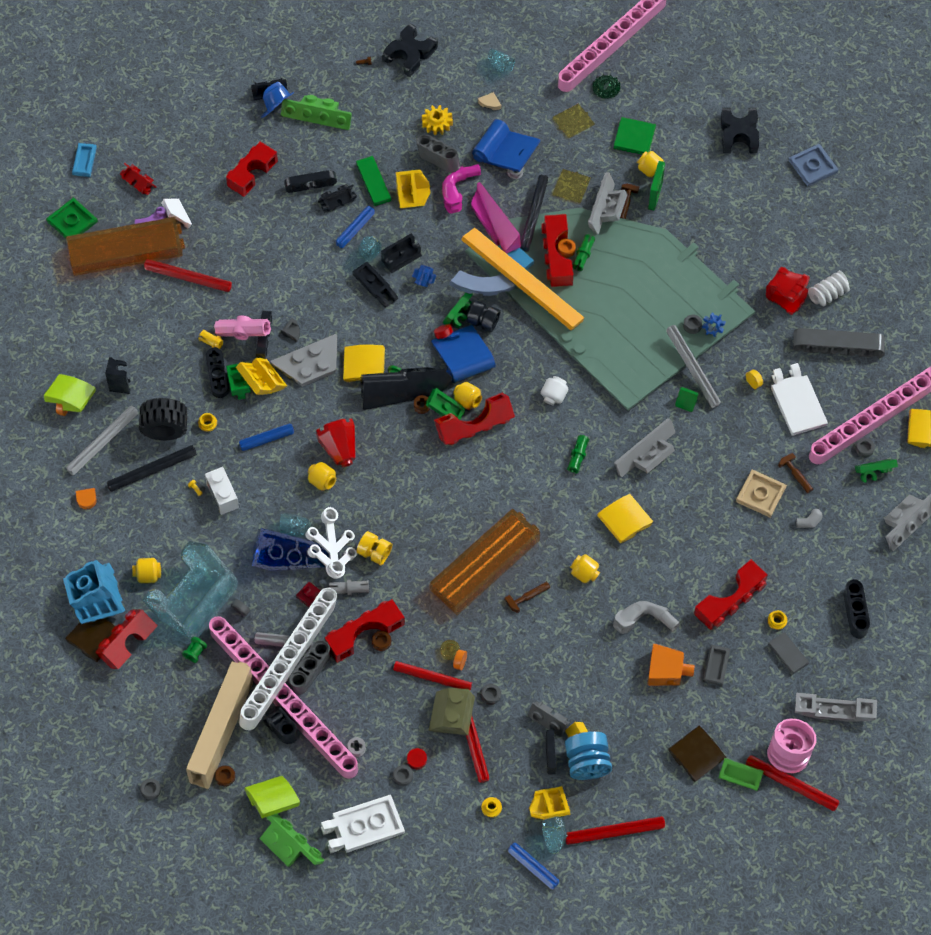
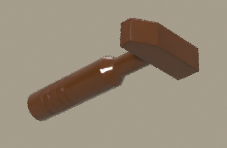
(629, 188)
(795, 472)
(526, 596)

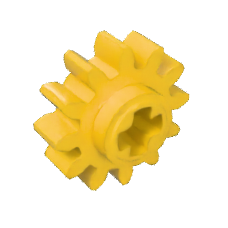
(437, 120)

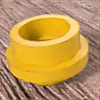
(207, 417)
(780, 615)
(491, 812)

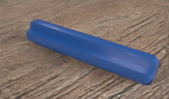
(355, 226)
(266, 437)
(533, 865)

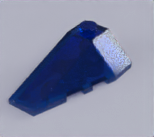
(283, 552)

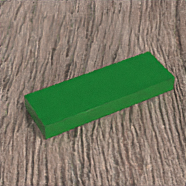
(373, 181)

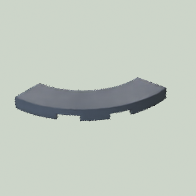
(484, 285)

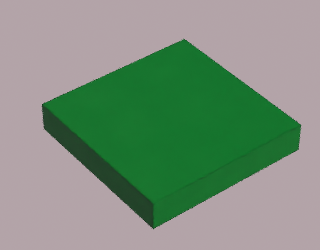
(634, 136)
(656, 185)
(72, 219)

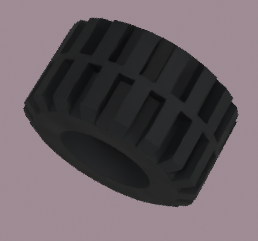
(163, 419)

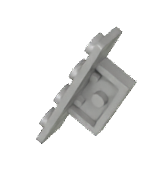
(607, 204)
(648, 451)
(906, 519)

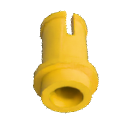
(210, 339)

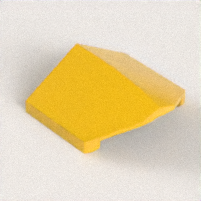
(412, 188)
(549, 804)

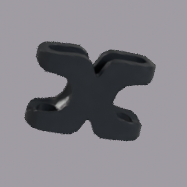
(410, 49)
(739, 130)

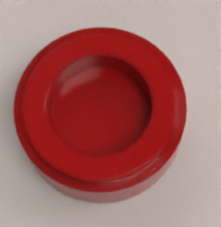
(443, 331)
(416, 758)

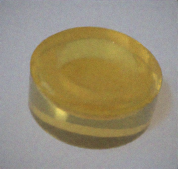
(448, 649)

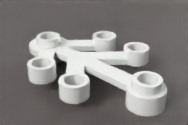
(330, 545)

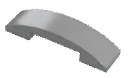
(836, 709)

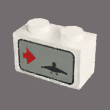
(221, 490)

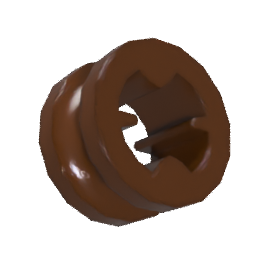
(417, 408)

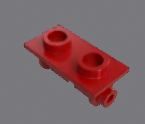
(132, 174)

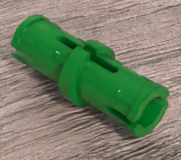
(583, 252)
(578, 454)

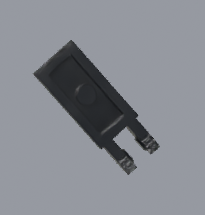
(374, 283)

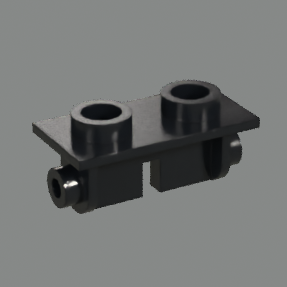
(259, 88)
(330, 199)

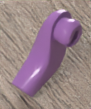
(160, 213)

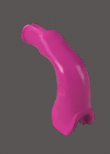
(451, 197)

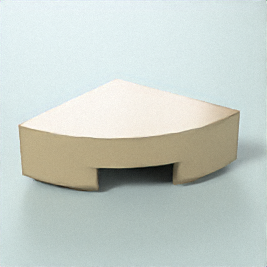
(490, 101)

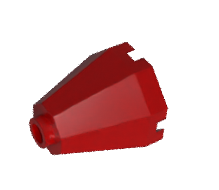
(338, 441)

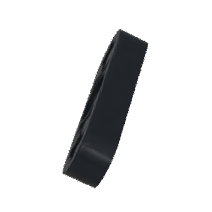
(318, 179)
(262, 343)
(218, 366)

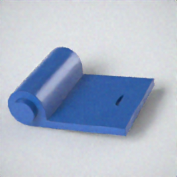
(504, 147)
(464, 354)

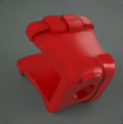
(788, 290)

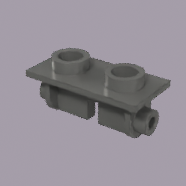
(542, 714)

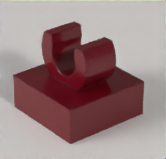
(308, 594)

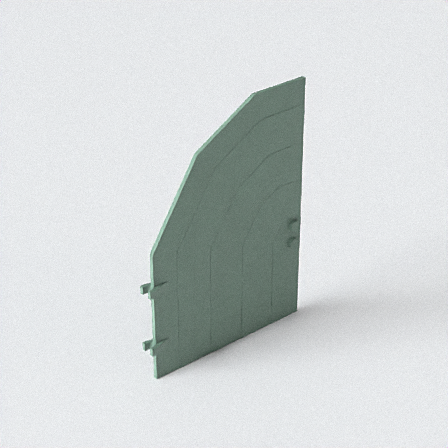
(629, 296)

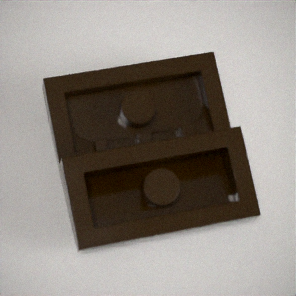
(89, 635)
(697, 753)

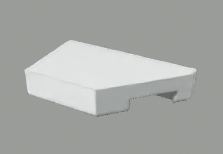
(175, 209)

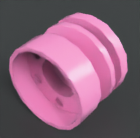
(791, 745)

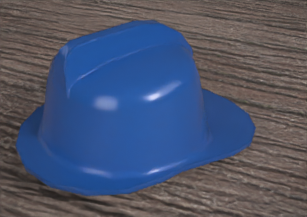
(274, 96)

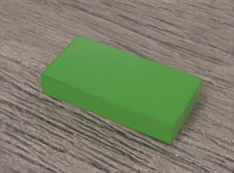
(741, 774)

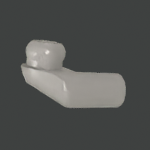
(811, 521)

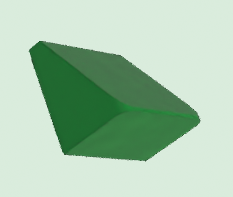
(686, 399)

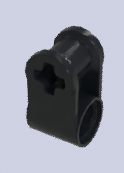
(279, 723)

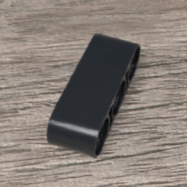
(856, 600)

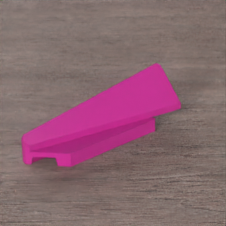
(494, 220)

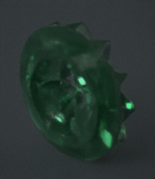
(611, 91)

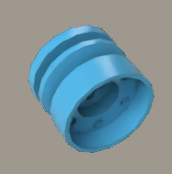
(588, 755)

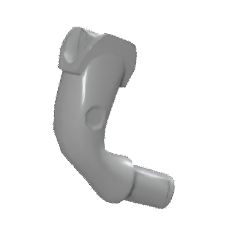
(626, 618)

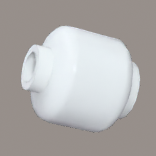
(554, 390)

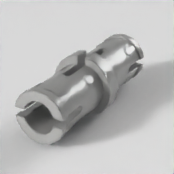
(350, 587)

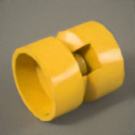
(368, 545)

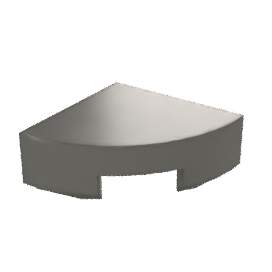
(292, 330)

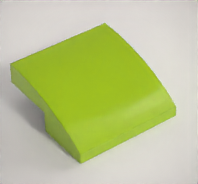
(70, 393)
(272, 796)

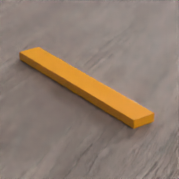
(523, 279)

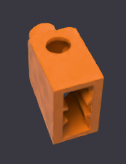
(667, 666)

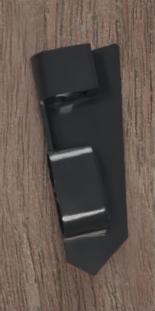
(401, 386)

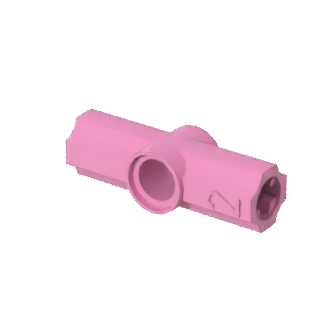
(242, 327)

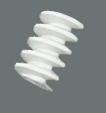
(829, 288)

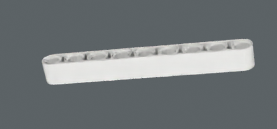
(285, 665)

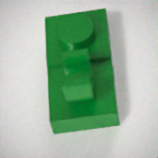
(455, 313)
(237, 382)
(444, 404)
(868, 468)

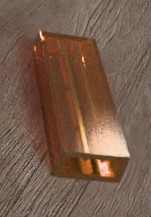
(125, 246)
(485, 561)

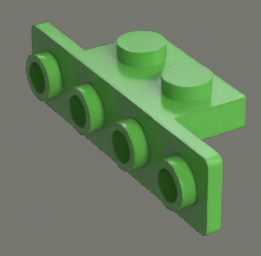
(317, 111)
(287, 843)

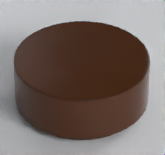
(381, 641)
(225, 776)

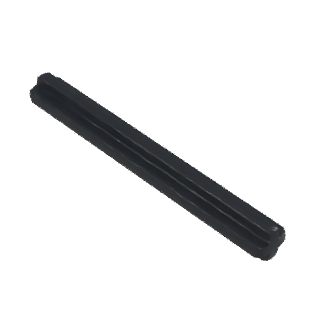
(534, 212)
(151, 468)

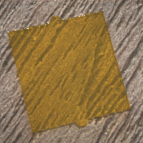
(573, 121)
(571, 186)

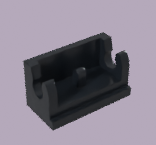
(401, 253)
(117, 379)

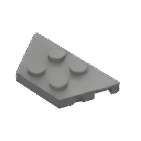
(310, 362)

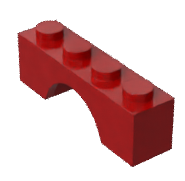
(560, 268)
(496, 411)
(713, 609)
(385, 618)

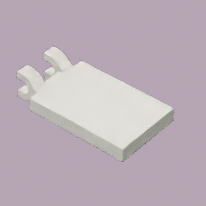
(797, 401)
(363, 825)

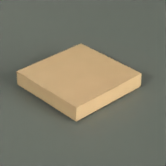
(761, 493)

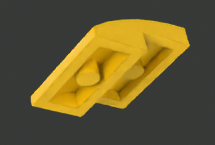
(362, 360)
(261, 376)
(919, 428)
(625, 518)

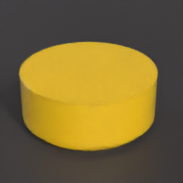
(754, 379)

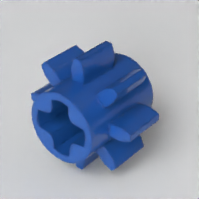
(424, 275)
(713, 319)

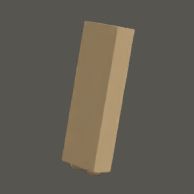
(220, 725)

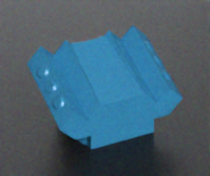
(93, 592)

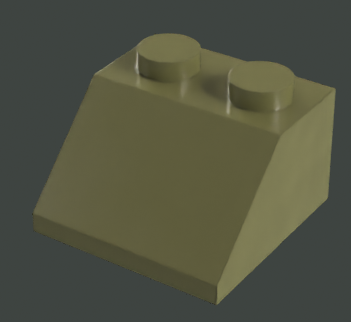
(452, 711)

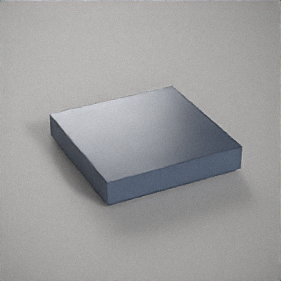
(813, 165)

